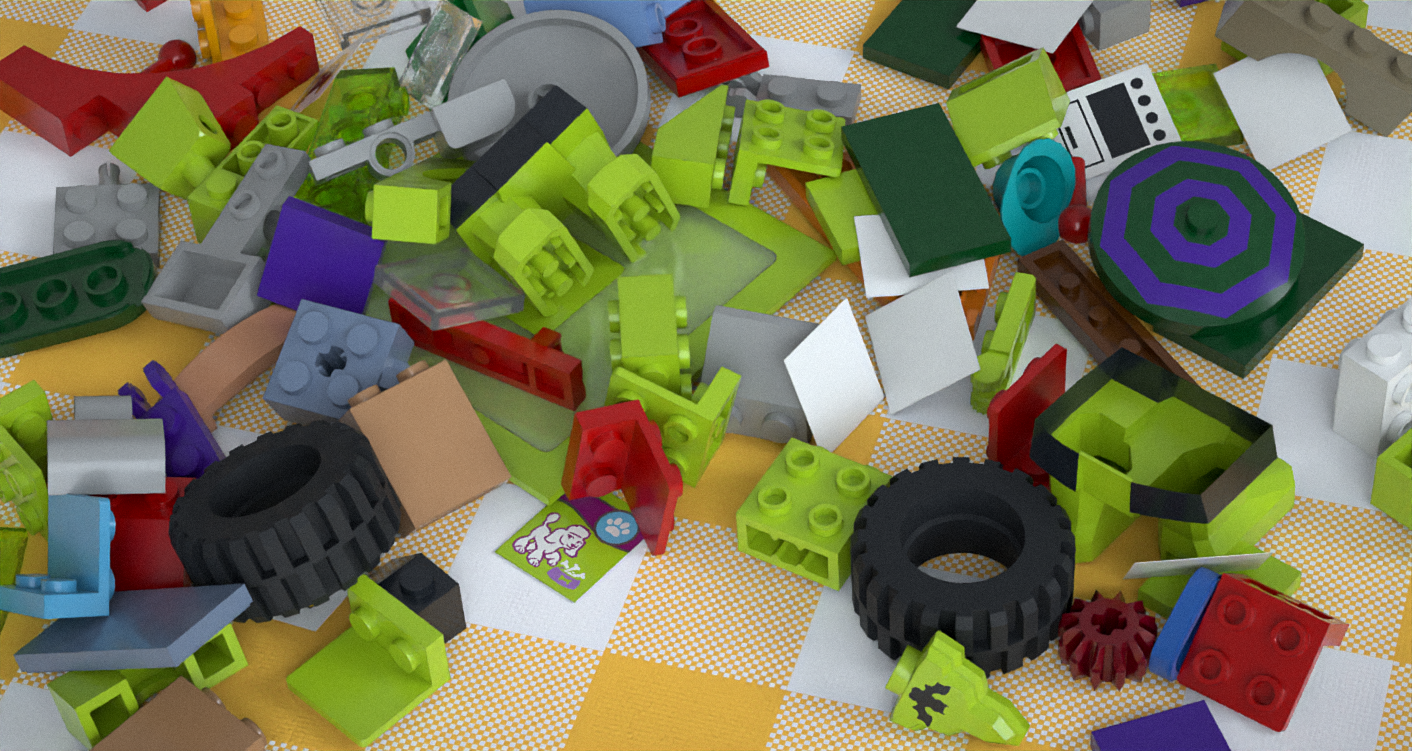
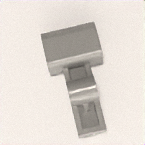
(455, 126)
(218, 280)
(105, 450)

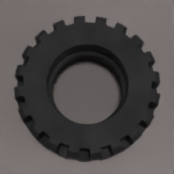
(973, 512)
(288, 518)

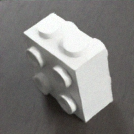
(1376, 384)

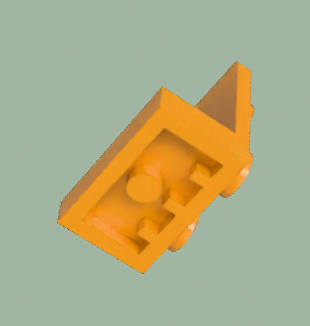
(230, 27)

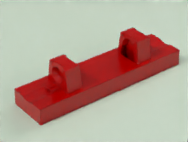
(525, 363)

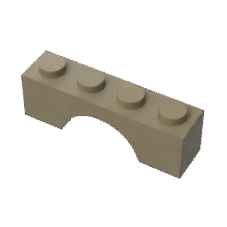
(1371, 70)

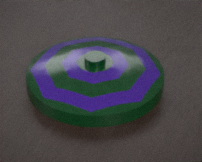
(1196, 238)

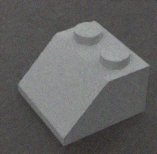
(756, 350)

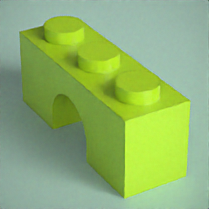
(102, 700)

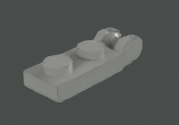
(797, 93)

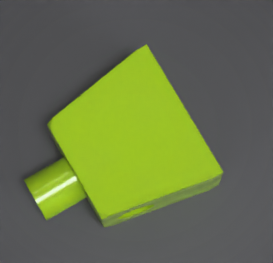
(173, 140)

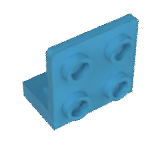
(78, 563)

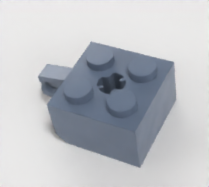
(331, 359)

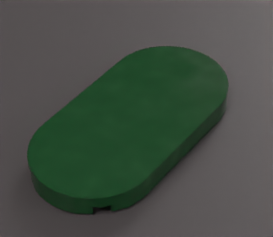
(72, 295)

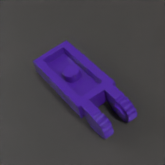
(187, 438)

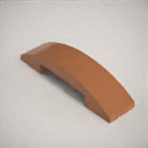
(235, 360)

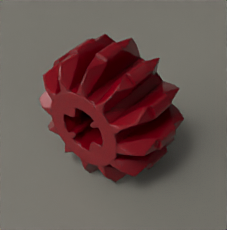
(1107, 640)

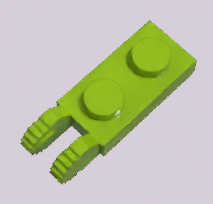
(1004, 346)

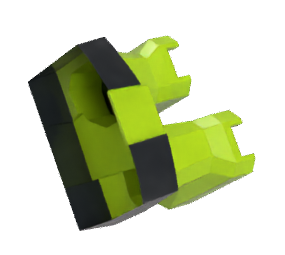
(534, 178)
(1161, 448)

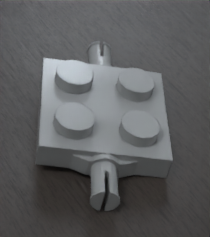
(108, 213)

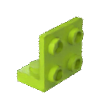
(784, 139)
(688, 428)
(25, 455)
(373, 668)

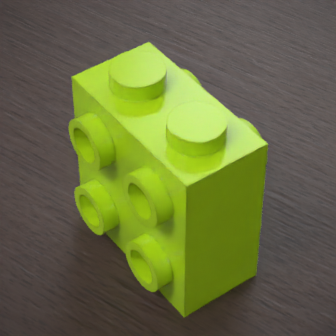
(648, 326)
(807, 512)

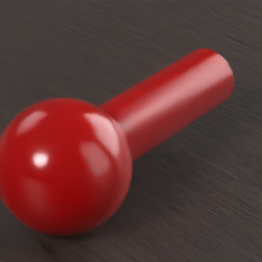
(173, 56)
(1075, 218)

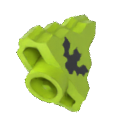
(951, 695)

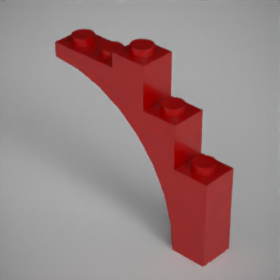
(80, 104)

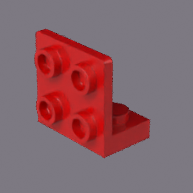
(1015, 410)
(623, 450)
(1257, 649)

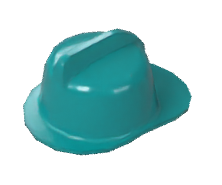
(1033, 192)

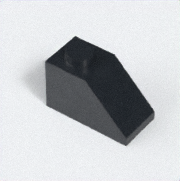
(425, 591)

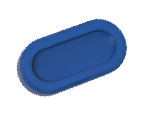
(1183, 624)

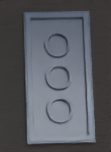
(141, 631)

